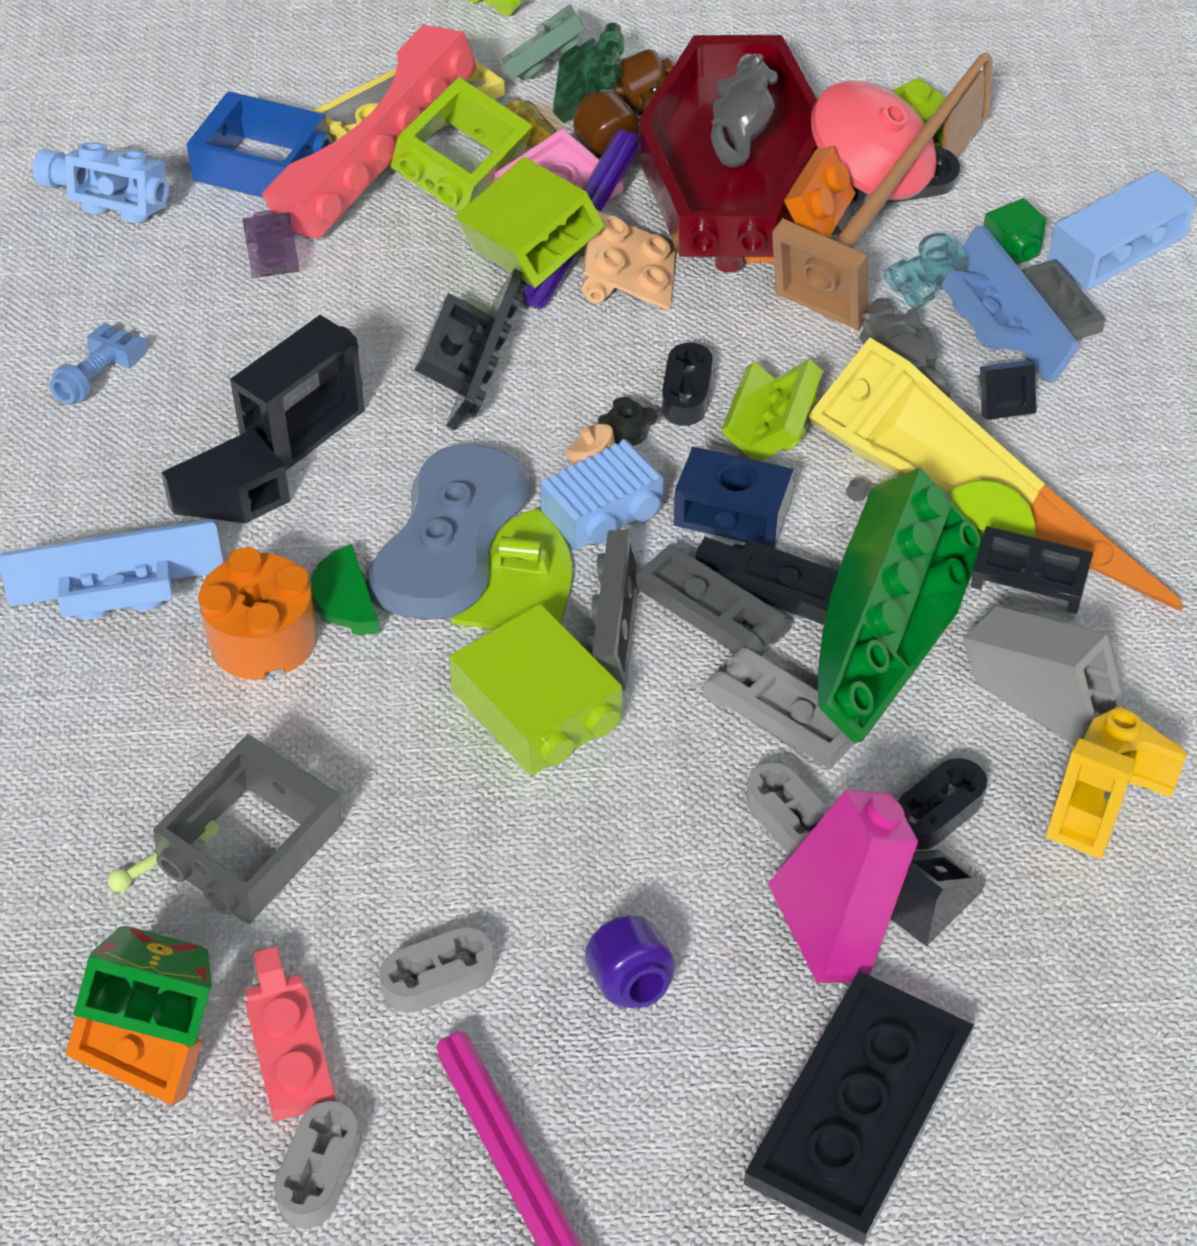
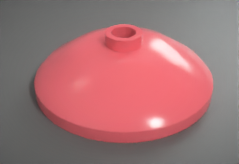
(870, 133)

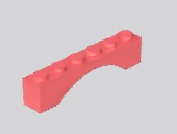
(331, 179)

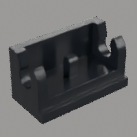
(1032, 566)

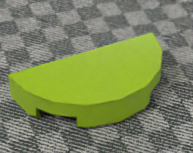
(993, 506)

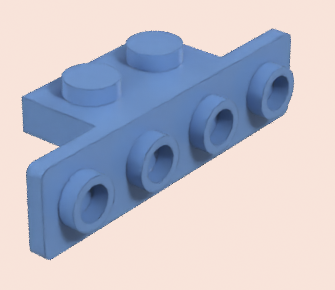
(1007, 307)

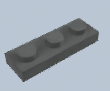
(615, 605)

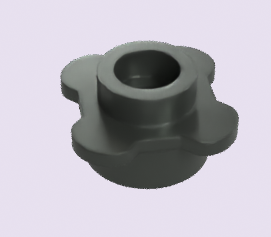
(629, 420)

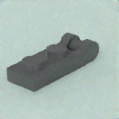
(710, 601)

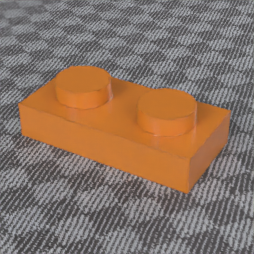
(134, 1058)

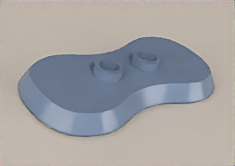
(442, 553)

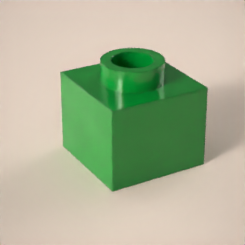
(1017, 229)

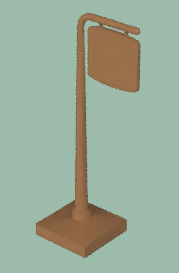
(830, 273)

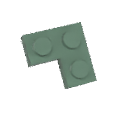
(557, 33)

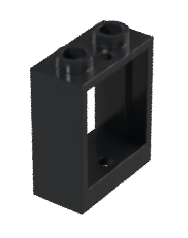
(319, 415)

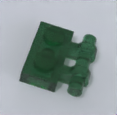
(588, 70)

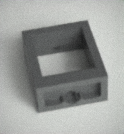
(278, 783)

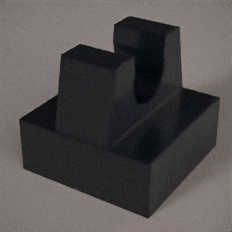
(1007, 389)

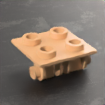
(629, 261)

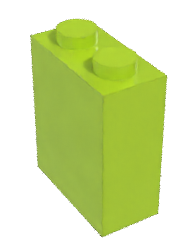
(530, 221)
(536, 689)

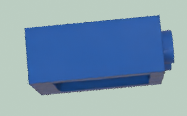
(240, 117)

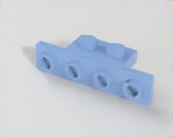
(111, 569)

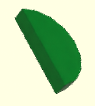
(342, 593)

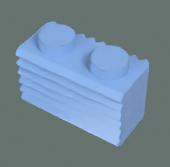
(602, 494)

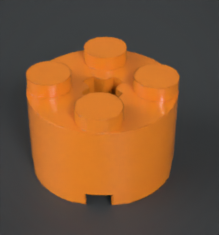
(258, 614)

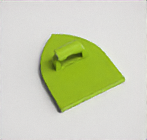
(525, 568)

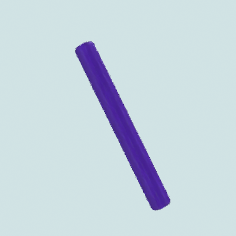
(599, 189)

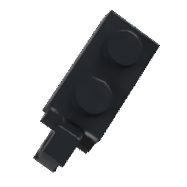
(772, 576)

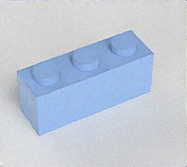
(1121, 229)

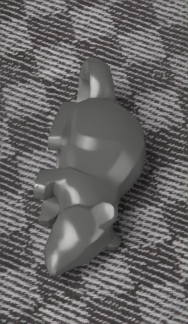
(743, 110)
(903, 337)

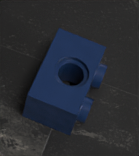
(732, 497)

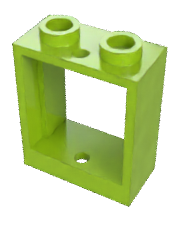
(477, 117)

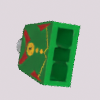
(147, 985)

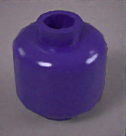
(630, 961)

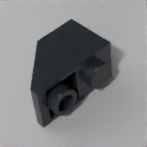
(228, 481)

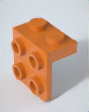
(818, 195)

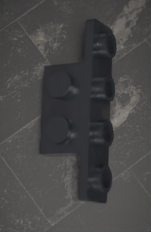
(463, 344)

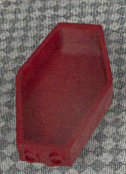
(703, 202)

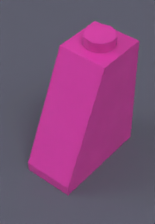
(846, 883)

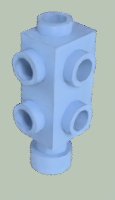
(133, 185)

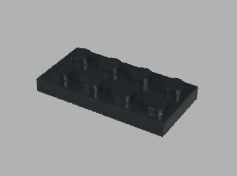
(859, 1107)

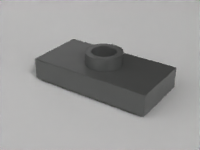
(1065, 299)

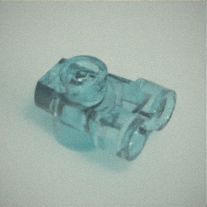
(923, 274)

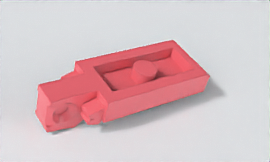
(286, 1040)

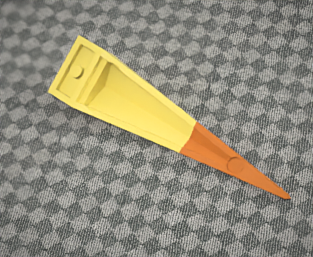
(906, 423)

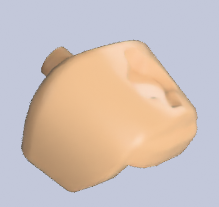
(590, 441)

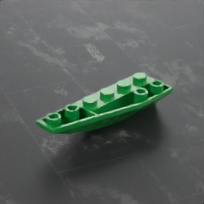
(892, 598)

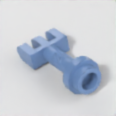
(106, 346)

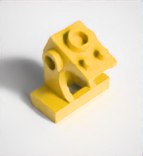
(1110, 757)

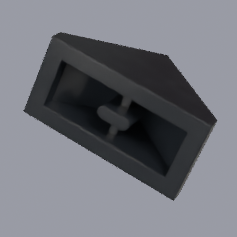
(933, 894)

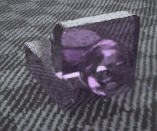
(270, 244)

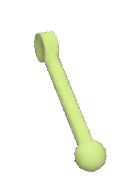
(120, 879)

